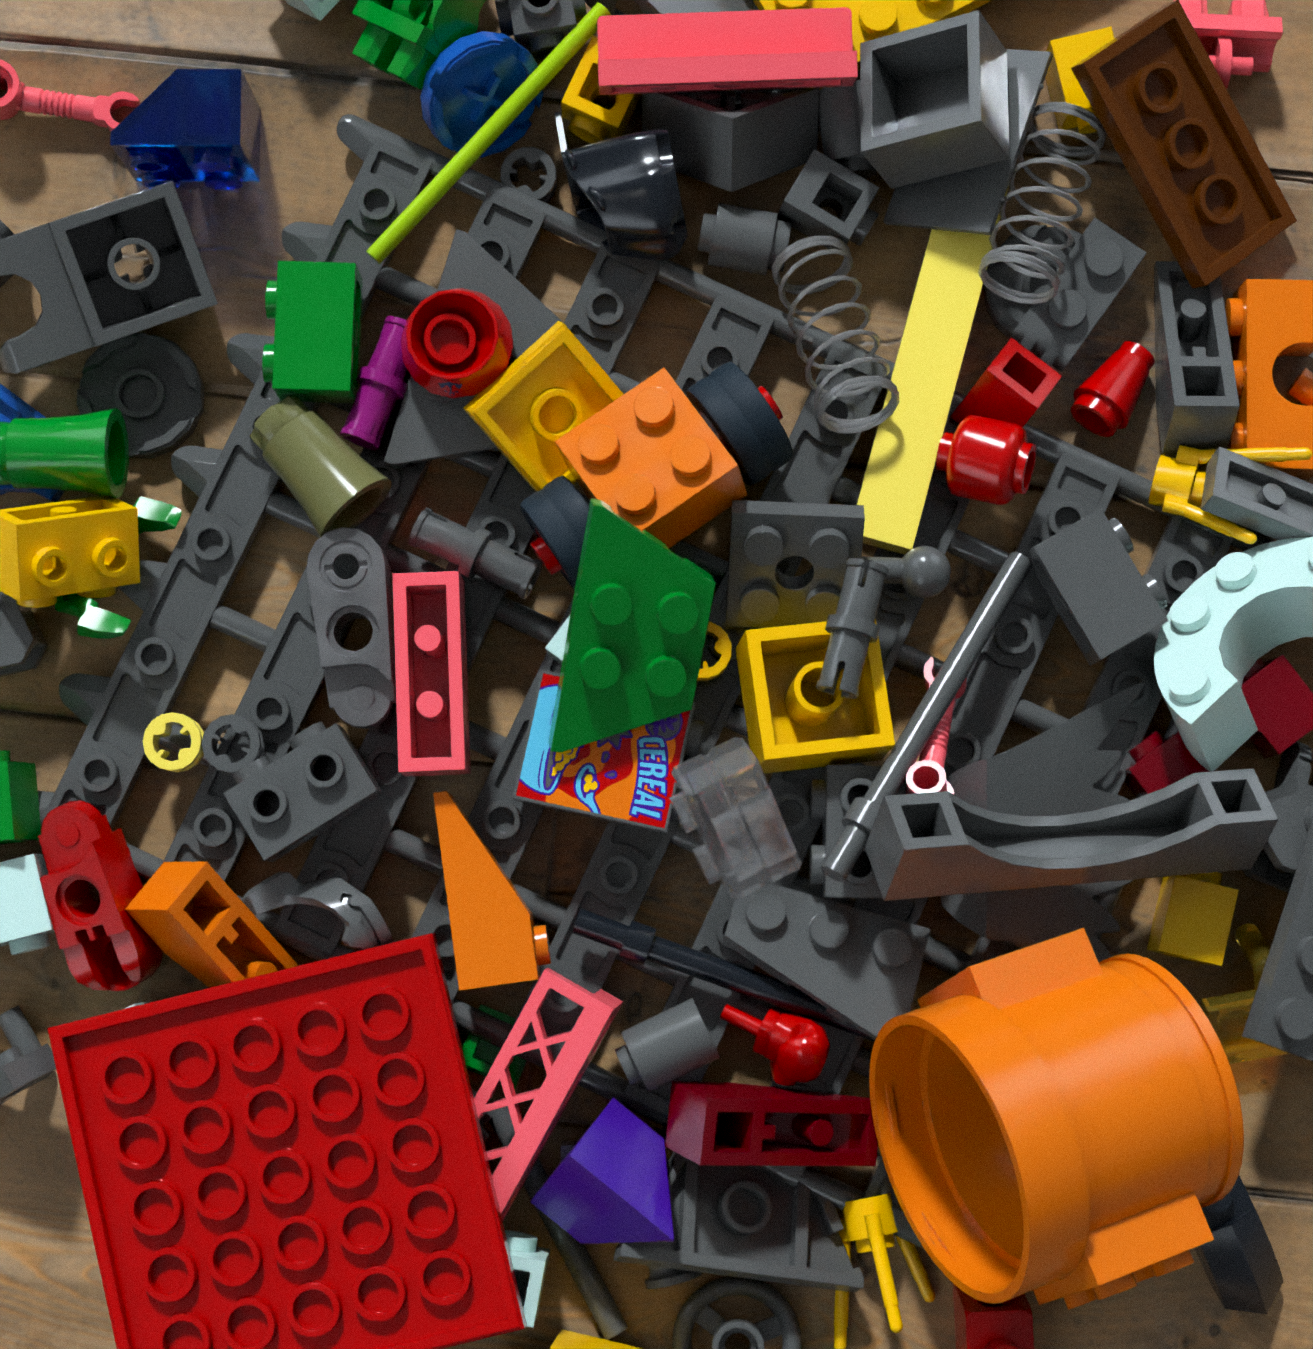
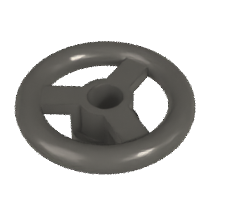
(697, 1310)

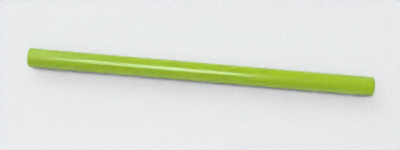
(486, 135)

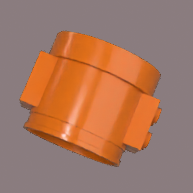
(1056, 1122)

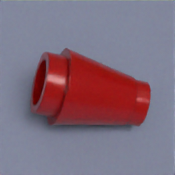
(1112, 391)

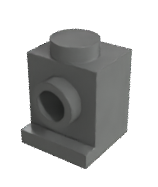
(833, 186)

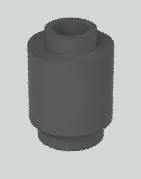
(743, 238)

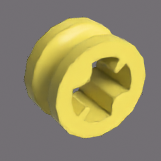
(162, 727)

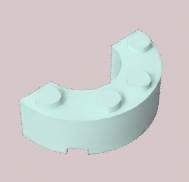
(1221, 631)

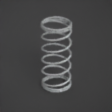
(1050, 148)
(843, 389)

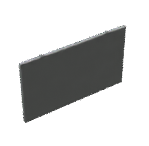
(973, 197)

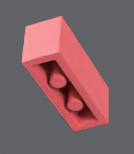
(431, 673)

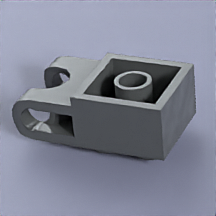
(78, 283)

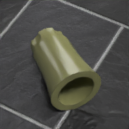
(318, 466)

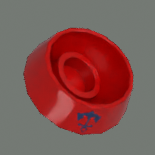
(456, 343)

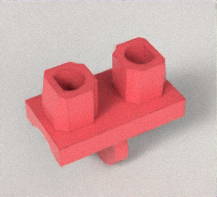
(1236, 41)

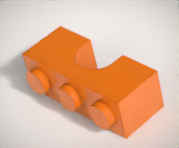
(1268, 323)

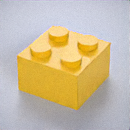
(793, 721)

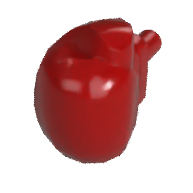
(790, 1042)

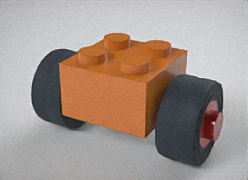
(660, 461)

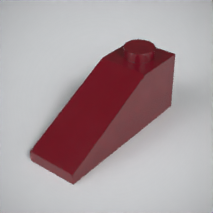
(769, 1126)

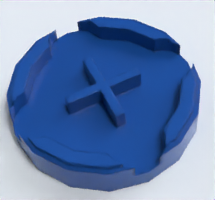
(471, 84)

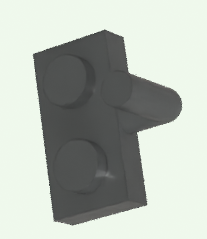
(26, 1060)

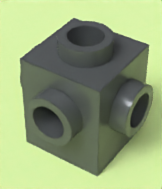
(539, 23)

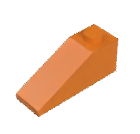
(487, 915)
(205, 925)

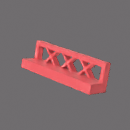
(559, 1085)

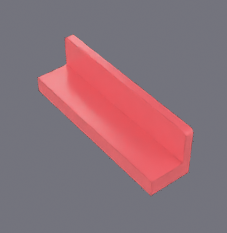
(726, 51)

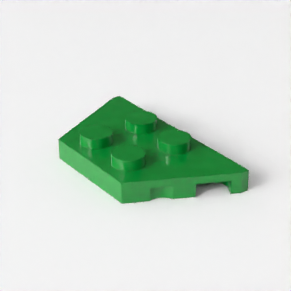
(630, 633)

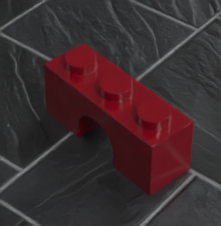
(1279, 707)

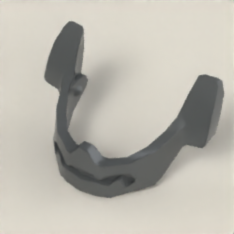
(361, 918)

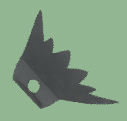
(1045, 778)

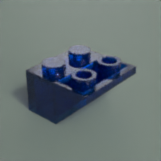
(193, 130)

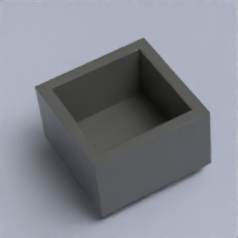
(934, 100)

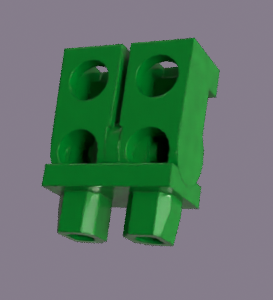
(410, 34)

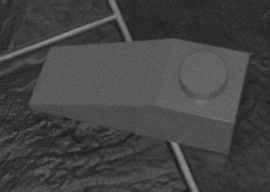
(1192, 363)

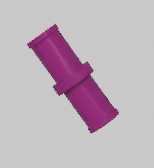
(379, 388)

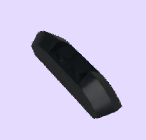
(1240, 1256)

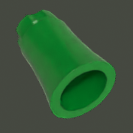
(66, 453)

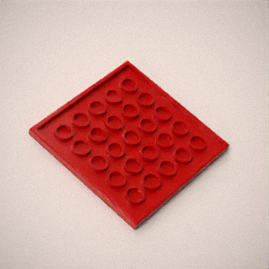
(290, 1162)

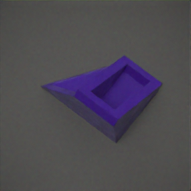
(612, 1183)

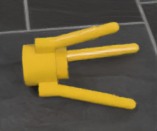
(1180, 484)
(872, 1226)

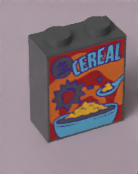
(610, 779)

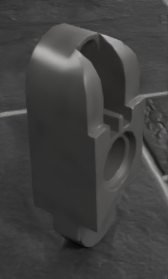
(364, 680)

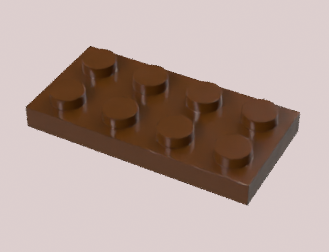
(1184, 144)

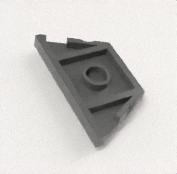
(438, 425)
(748, 1228)

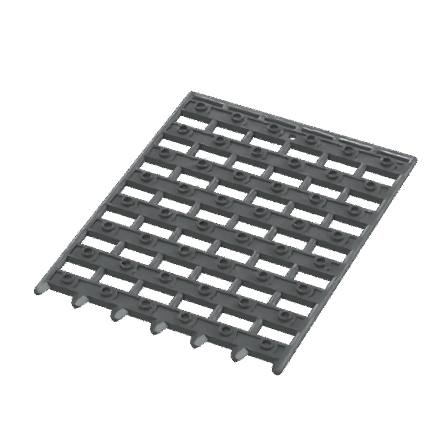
(240, 488)

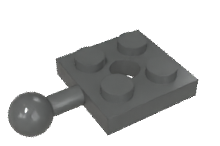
(826, 537)

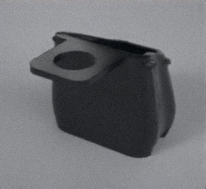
(628, 192)

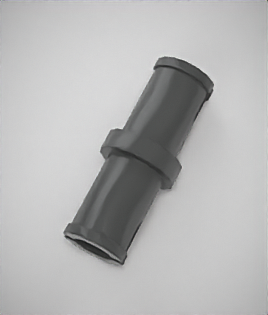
(475, 553)
(852, 628)

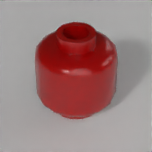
(987, 460)

